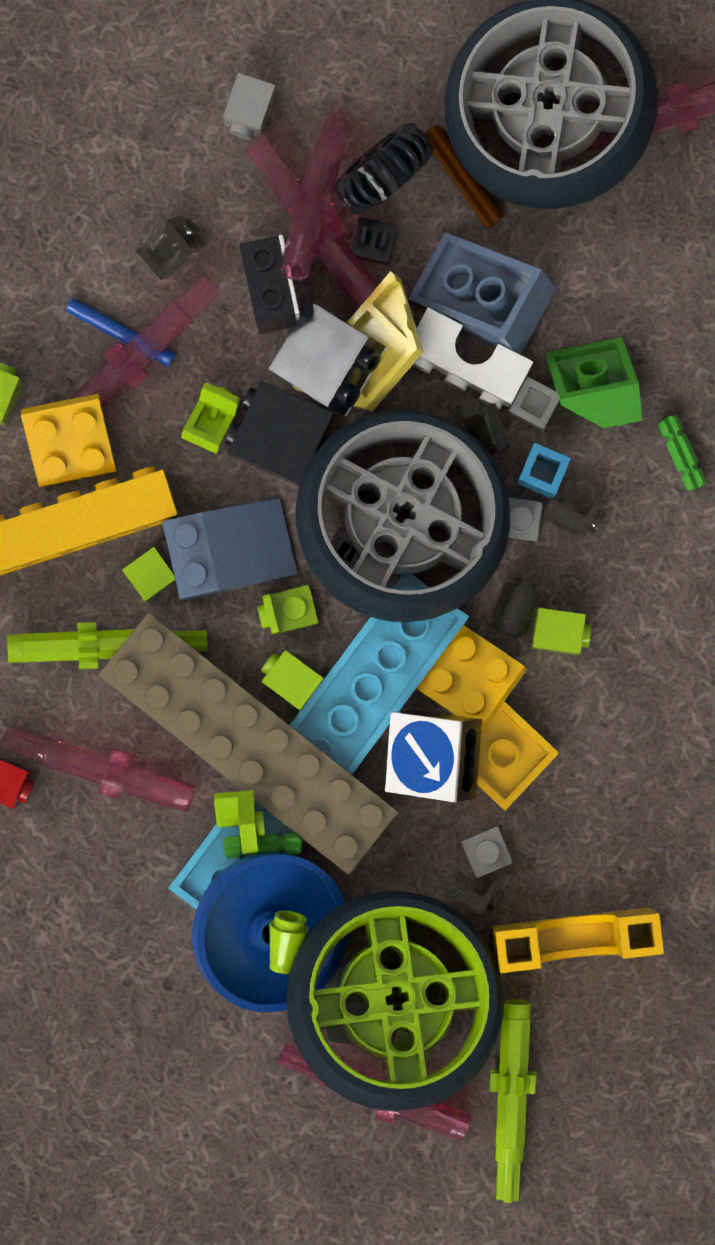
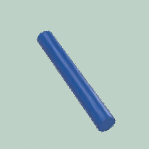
(111, 327)

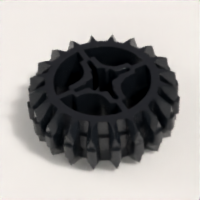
(384, 168)

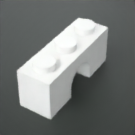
(495, 379)

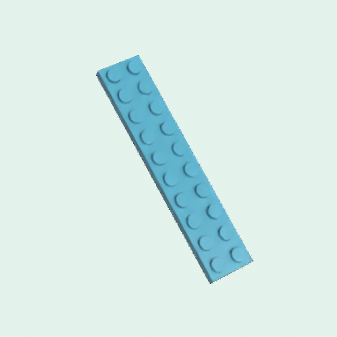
(345, 714)

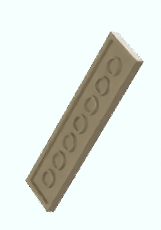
(248, 743)

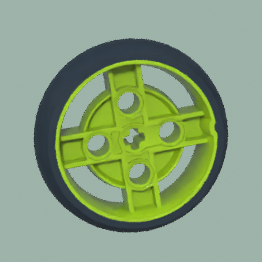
(405, 1072)

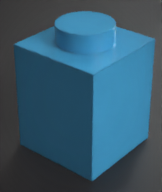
(543, 471)

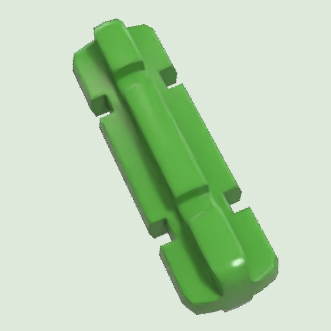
(682, 452)
(289, 843)

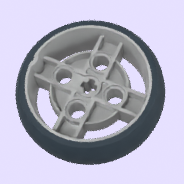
(479, 95)
(466, 550)

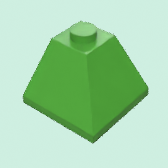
(597, 382)

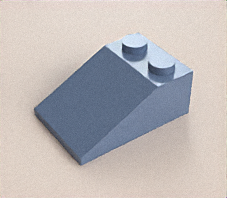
(484, 292)
(229, 548)

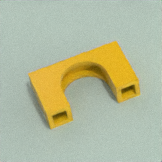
(620, 933)

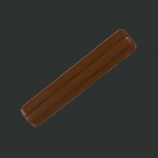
(471, 190)

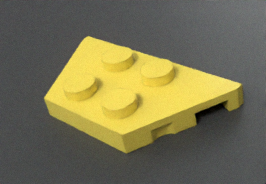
(389, 321)

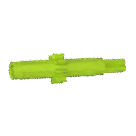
(83, 645)
(512, 1084)

